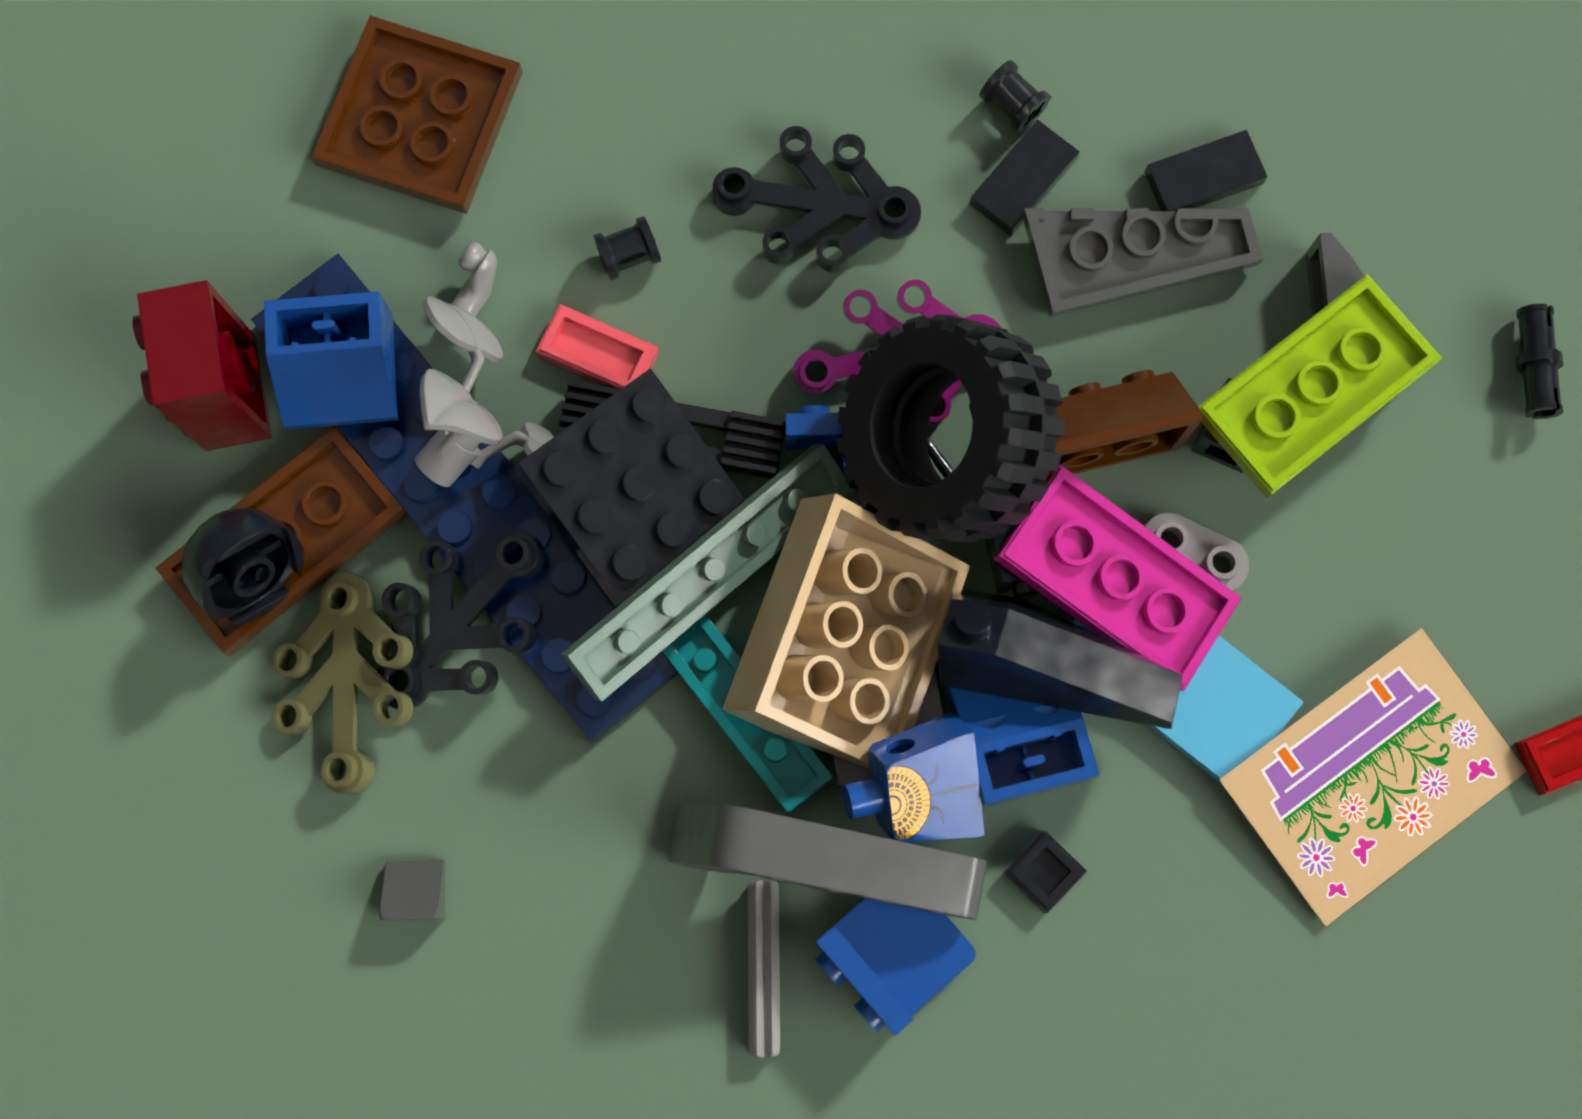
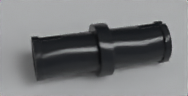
(1539, 361)

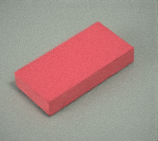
(595, 349)

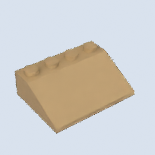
(845, 631)

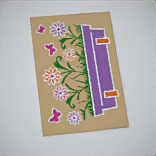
(1373, 776)

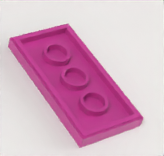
(1117, 576)

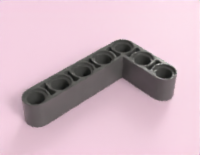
(827, 859)

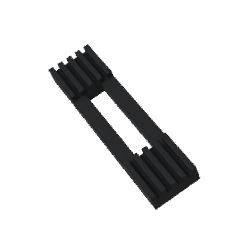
(751, 440)

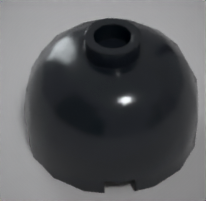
(240, 564)

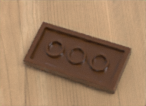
(332, 509)

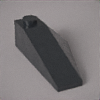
(1037, 657)

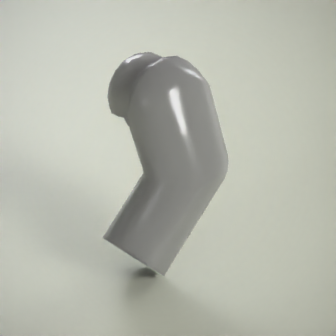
(479, 285)

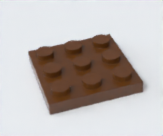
(417, 114)

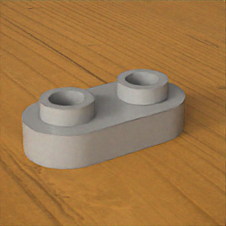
(1202, 544)

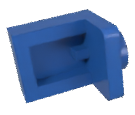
(813, 426)

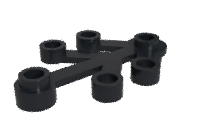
(824, 202)
(452, 625)

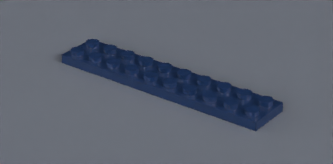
(474, 516)

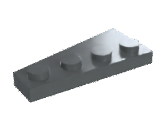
(1116, 255)

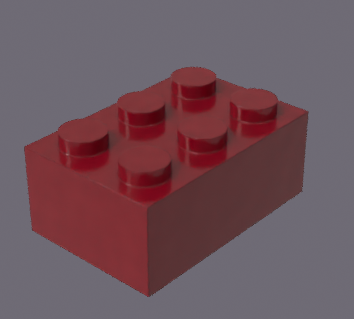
(201, 366)

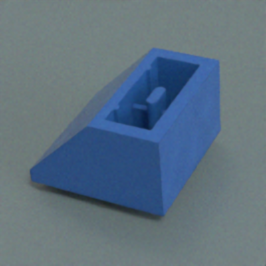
(331, 359)

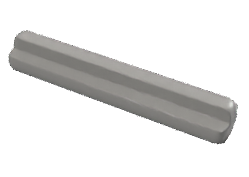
(763, 968)

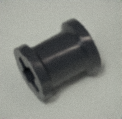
(1014, 96)
(627, 248)

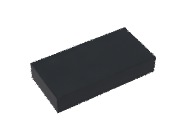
(1206, 173)
(1024, 177)

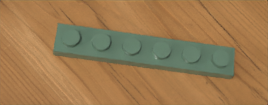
(700, 576)

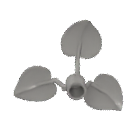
(450, 408)

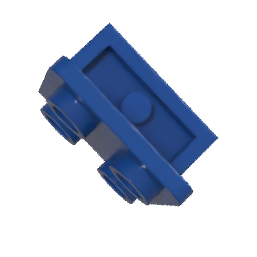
(893, 959)

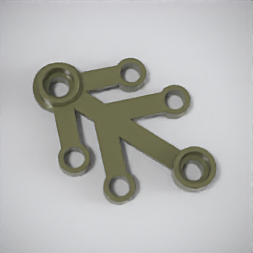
(343, 675)

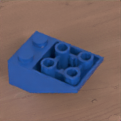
(1024, 745)

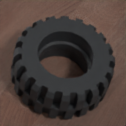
(1009, 441)

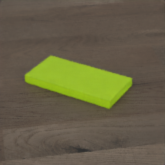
(1317, 385)

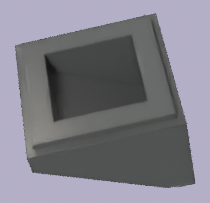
(413, 891)

